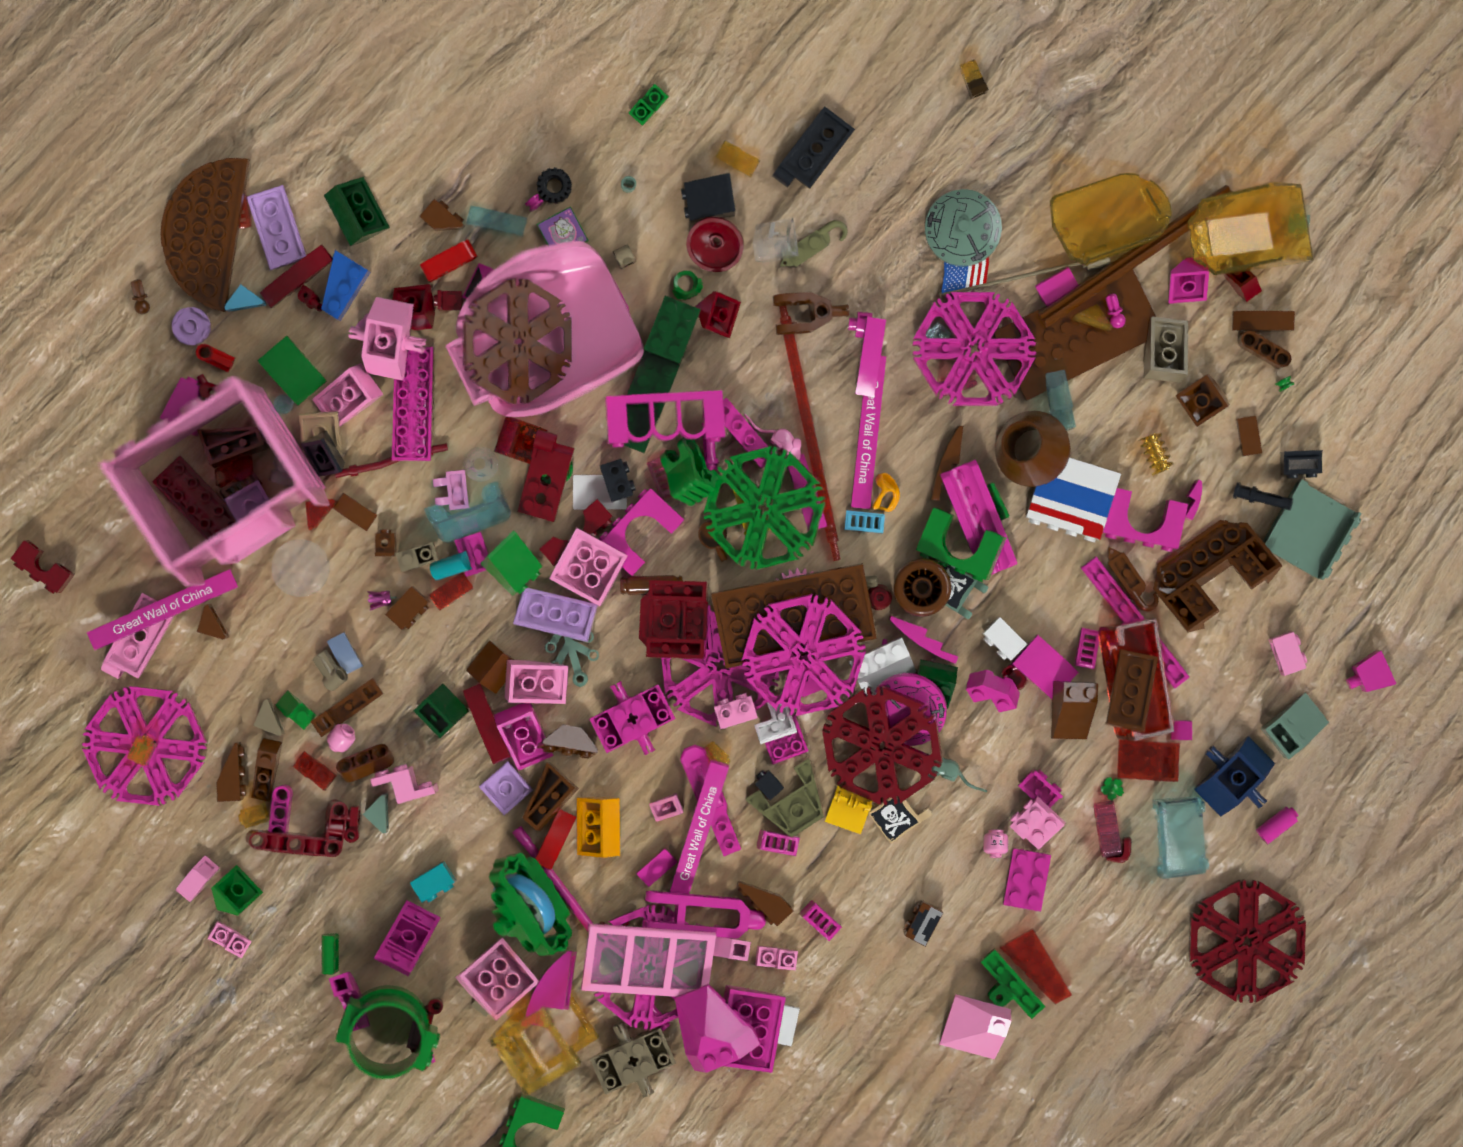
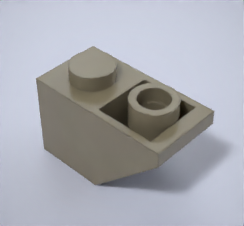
(417, 557)

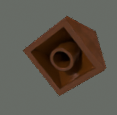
(490, 667)

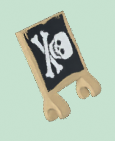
(898, 818)

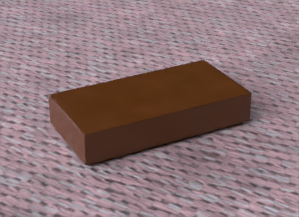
(1249, 436)

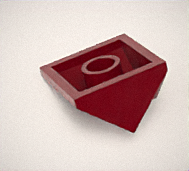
(718, 313)

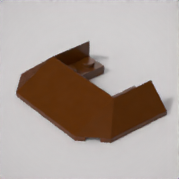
(1201, 560)

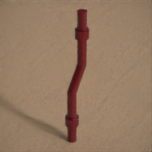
(353, 470)

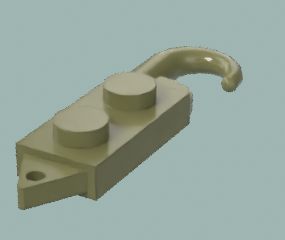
(814, 243)

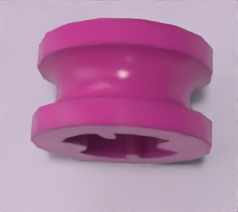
(534, 202)

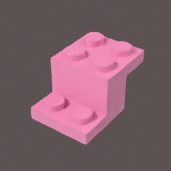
(404, 783)

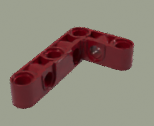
(307, 845)

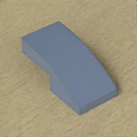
(344, 653)

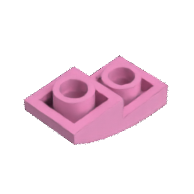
(229, 938)
(776, 957)

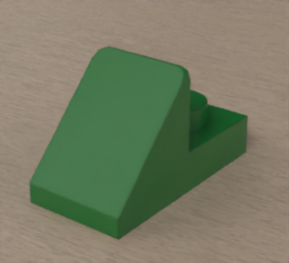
(295, 710)

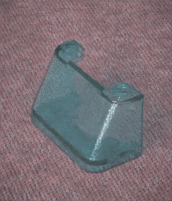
(472, 520)
(1180, 837)

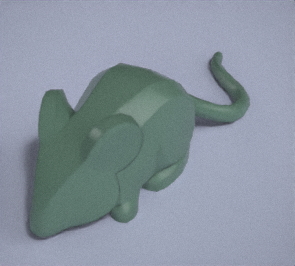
(951, 770)

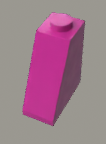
(184, 393)

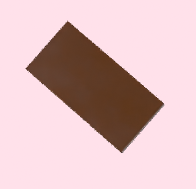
(1131, 690)

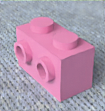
(1287, 653)
(735, 711)

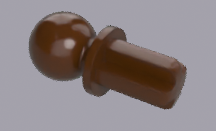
(141, 306)

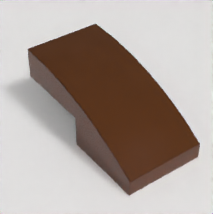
(354, 511)

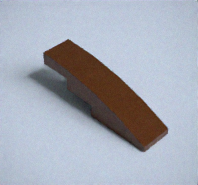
(950, 456)

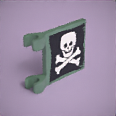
(961, 588)

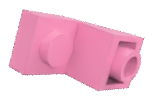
(197, 878)

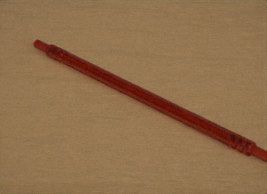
(809, 432)

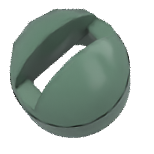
(629, 181)

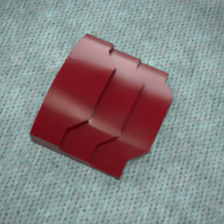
(675, 619)

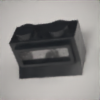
(1301, 462)

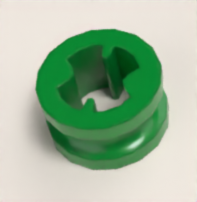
(1284, 383)

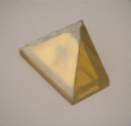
(1094, 317)

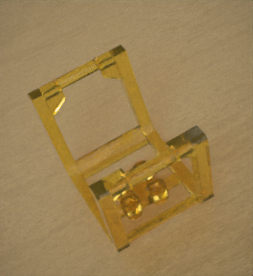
(518, 1064)

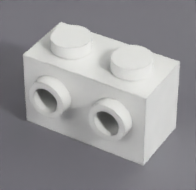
(1004, 639)

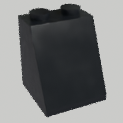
(709, 198)

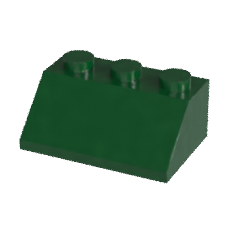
(356, 211)

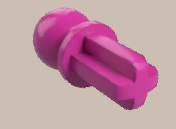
(1117, 319)

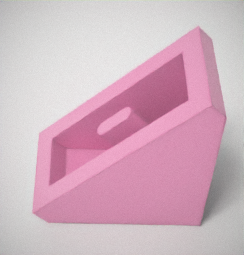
(666, 807)

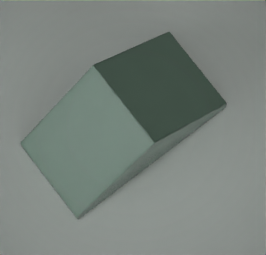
(378, 813)

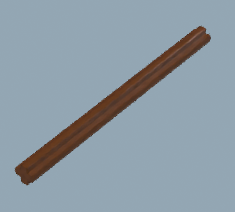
(1118, 268)

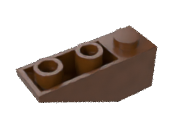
(266, 769)
(230, 781)
(771, 903)

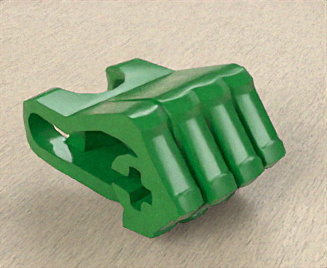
(687, 473)

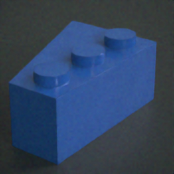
(343, 285)

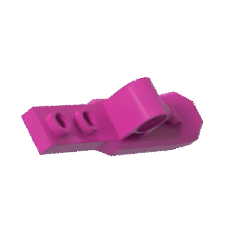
(696, 764)

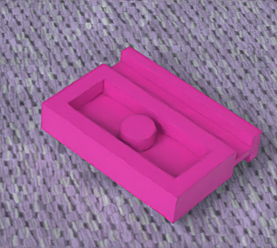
(476, 551)

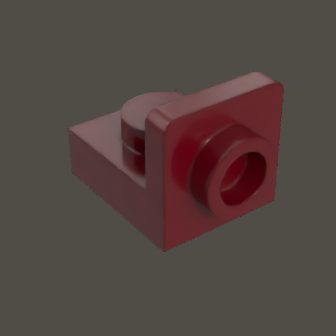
(448, 300)

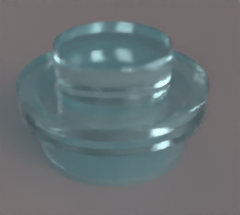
(283, 404)

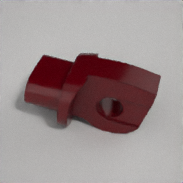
(312, 300)

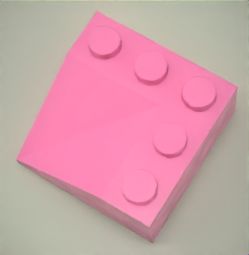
(497, 979)

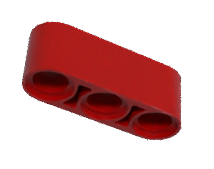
(448, 260)

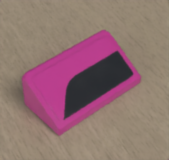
(480, 273)

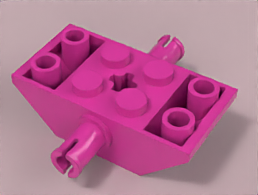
(613, 723)

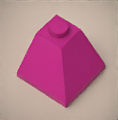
(1188, 282)

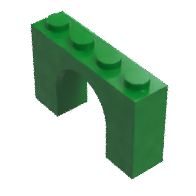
(934, 545)
(531, 1111)

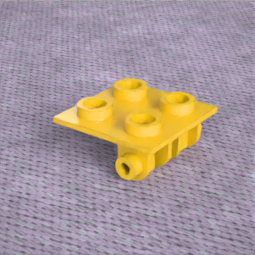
(848, 810)

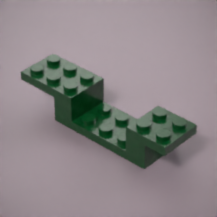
(659, 364)

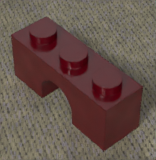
(28, 557)

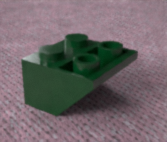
(942, 675)
(441, 710)

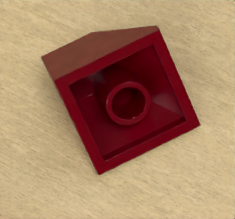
(423, 304)

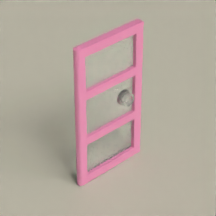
(646, 960)

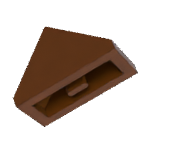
(211, 624)

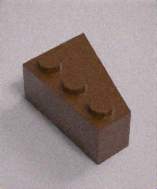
(549, 797)

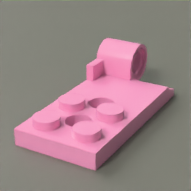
(131, 654)

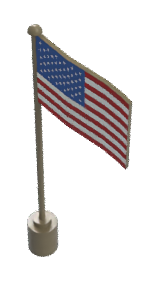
(975, 276)

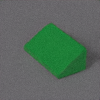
(997, 500)

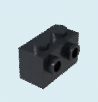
(617, 481)

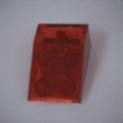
(1148, 760)

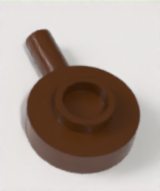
(708, 541)

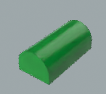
(329, 954)

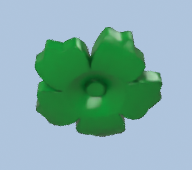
(1112, 788)

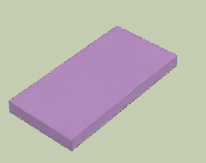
(276, 227)
(555, 614)

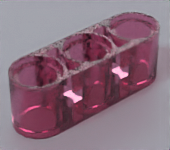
(1107, 829)

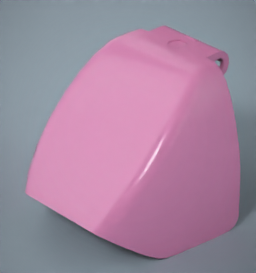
(602, 327)

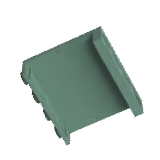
(1311, 531)

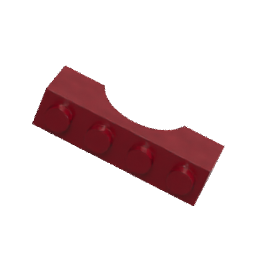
(595, 517)

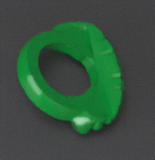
(684, 295)

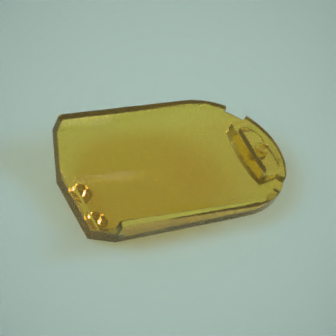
(1109, 217)

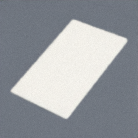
(592, 487)

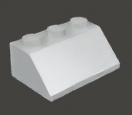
(883, 663)

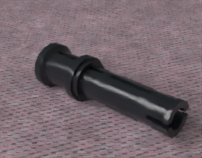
(1255, 495)

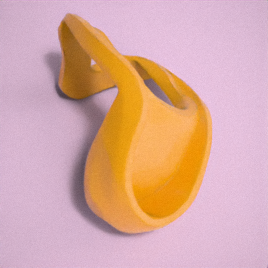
(887, 484)

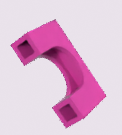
(648, 505)
(1166, 535)

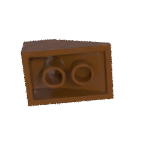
(1073, 709)

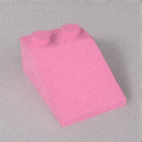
(348, 394)
(535, 682)

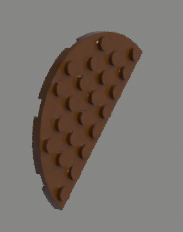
(203, 229)

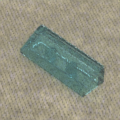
(496, 221)

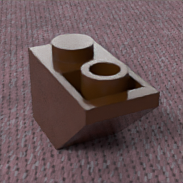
(439, 217)

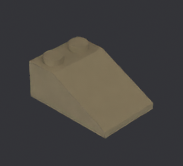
(1166, 350)

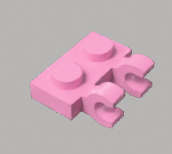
(456, 488)

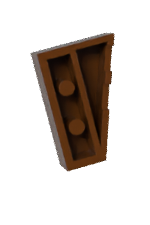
(230, 444)

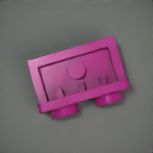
(1036, 785)

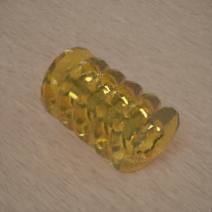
(1156, 453)

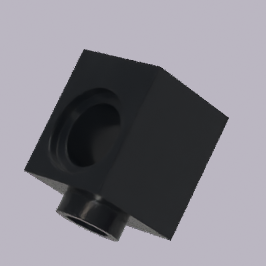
(768, 784)

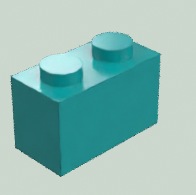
(432, 882)

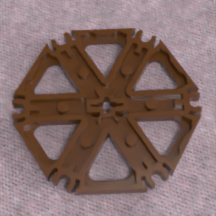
(516, 328)

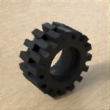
(551, 174)

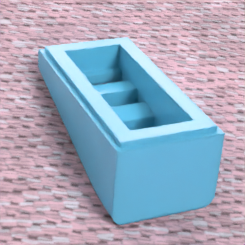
(865, 514)

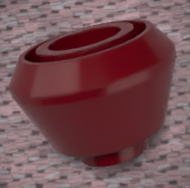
(885, 598)

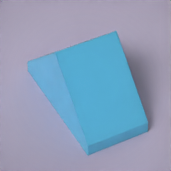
(243, 299)

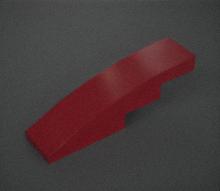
(296, 276)
(486, 723)

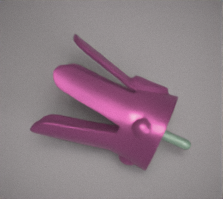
(382, 598)

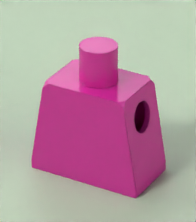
(1371, 673)

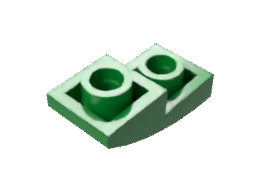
(649, 104)

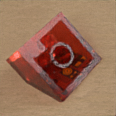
(517, 439)

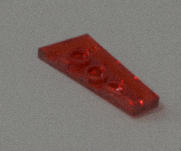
(1035, 961)

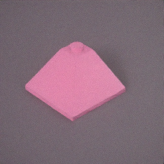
(588, 567)
(976, 1027)

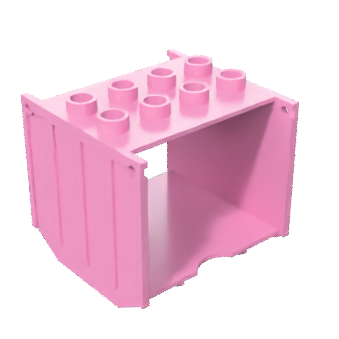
(247, 535)

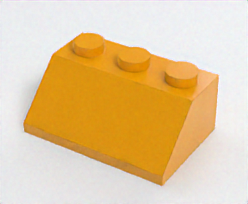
(598, 826)

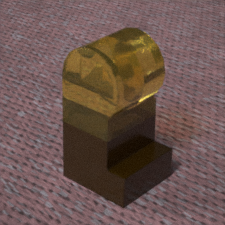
(973, 79)

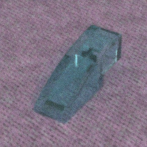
(1060, 398)

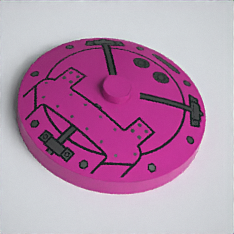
(922, 690)

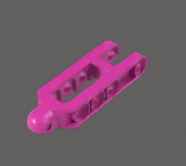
(748, 919)

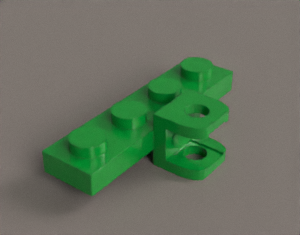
(1010, 986)

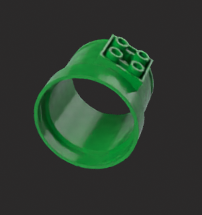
(389, 996)

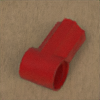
(216, 358)

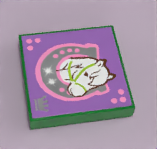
(562, 228)

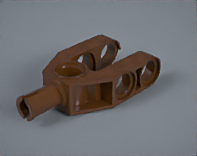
(814, 301)

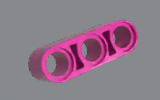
(285, 804)

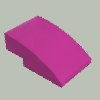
(1043, 665)

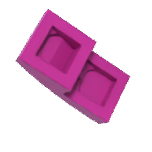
(1195, 495)

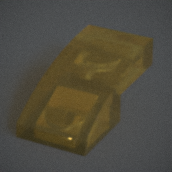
(737, 158)

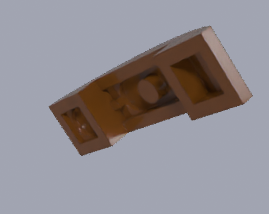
(347, 707)

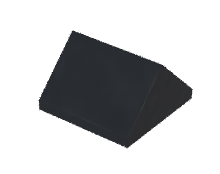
(323, 454)

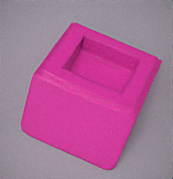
(1182, 730)

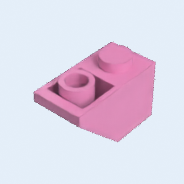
(731, 948)

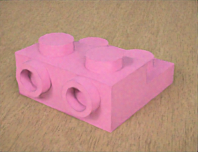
(1036, 822)

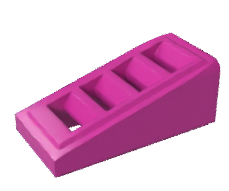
(1094, 649)
(762, 840)
(806, 914)

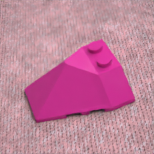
(712, 1030)

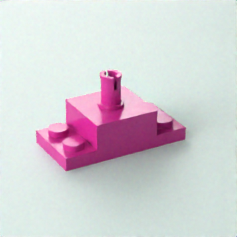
(407, 938)

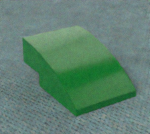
(292, 370)

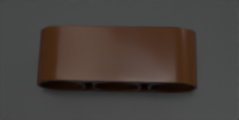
(1274, 350)
(365, 763)

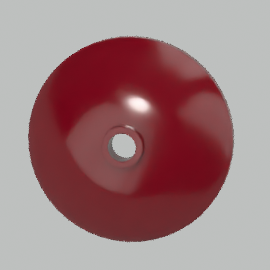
(715, 255)

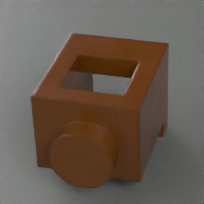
(390, 549)

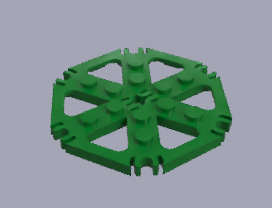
(750, 511)

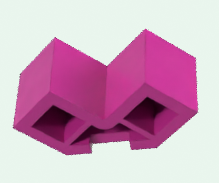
(986, 686)

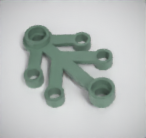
(570, 646)

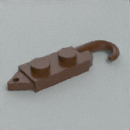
(1130, 578)

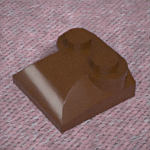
(1203, 400)

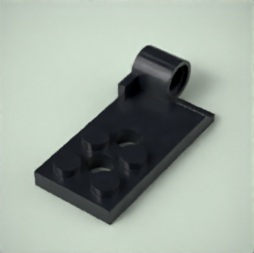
(806, 164)

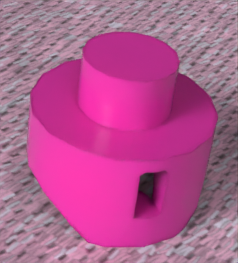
(858, 324)

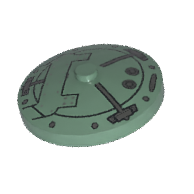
(963, 227)

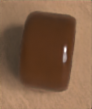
(922, 603)

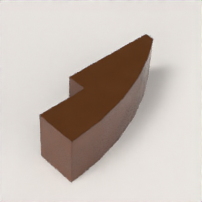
(1263, 321)

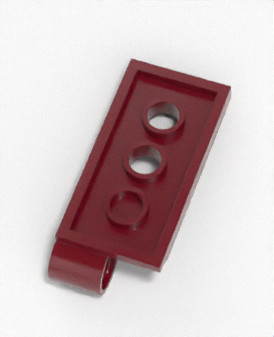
(551, 460)

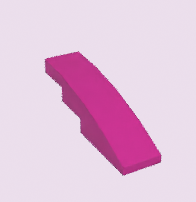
(870, 356)
(918, 634)

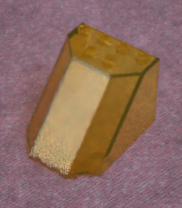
(1251, 229)

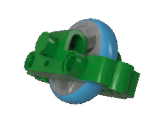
(528, 905)

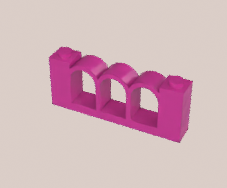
(712, 414)

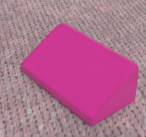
(1056, 286)
(656, 867)

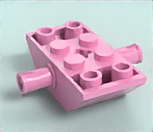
(388, 320)

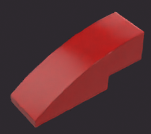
(555, 839)

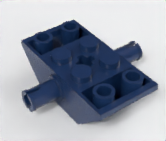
(1221, 790)

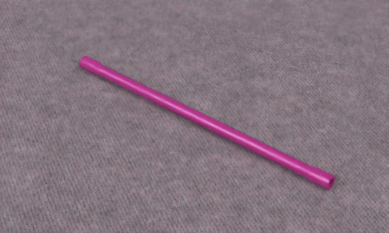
(527, 843)

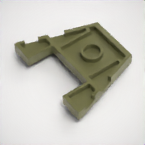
(796, 810)

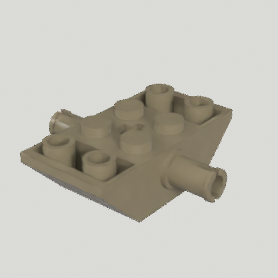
(614, 1063)

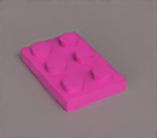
(1026, 879)

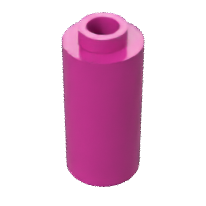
(1277, 824)

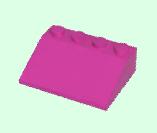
(765, 1015)

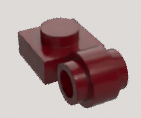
(354, 818)

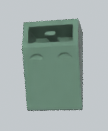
(1295, 726)

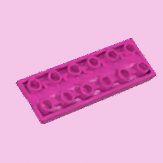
(413, 408)
(976, 509)

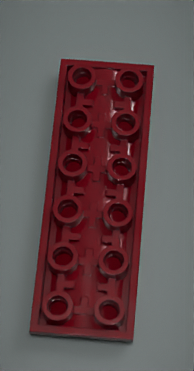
(194, 498)

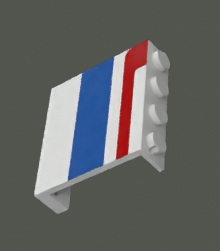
(1076, 500)

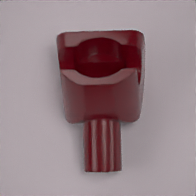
(206, 387)

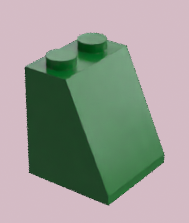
(512, 564)

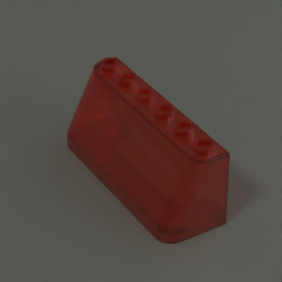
(1143, 638)

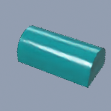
(450, 566)

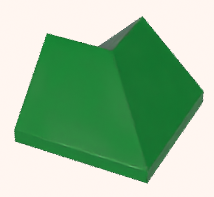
(235, 892)

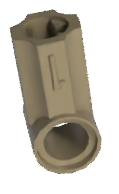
(332, 674)

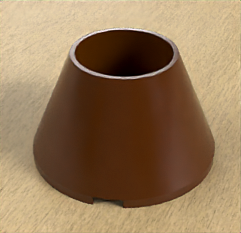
(1049, 460)

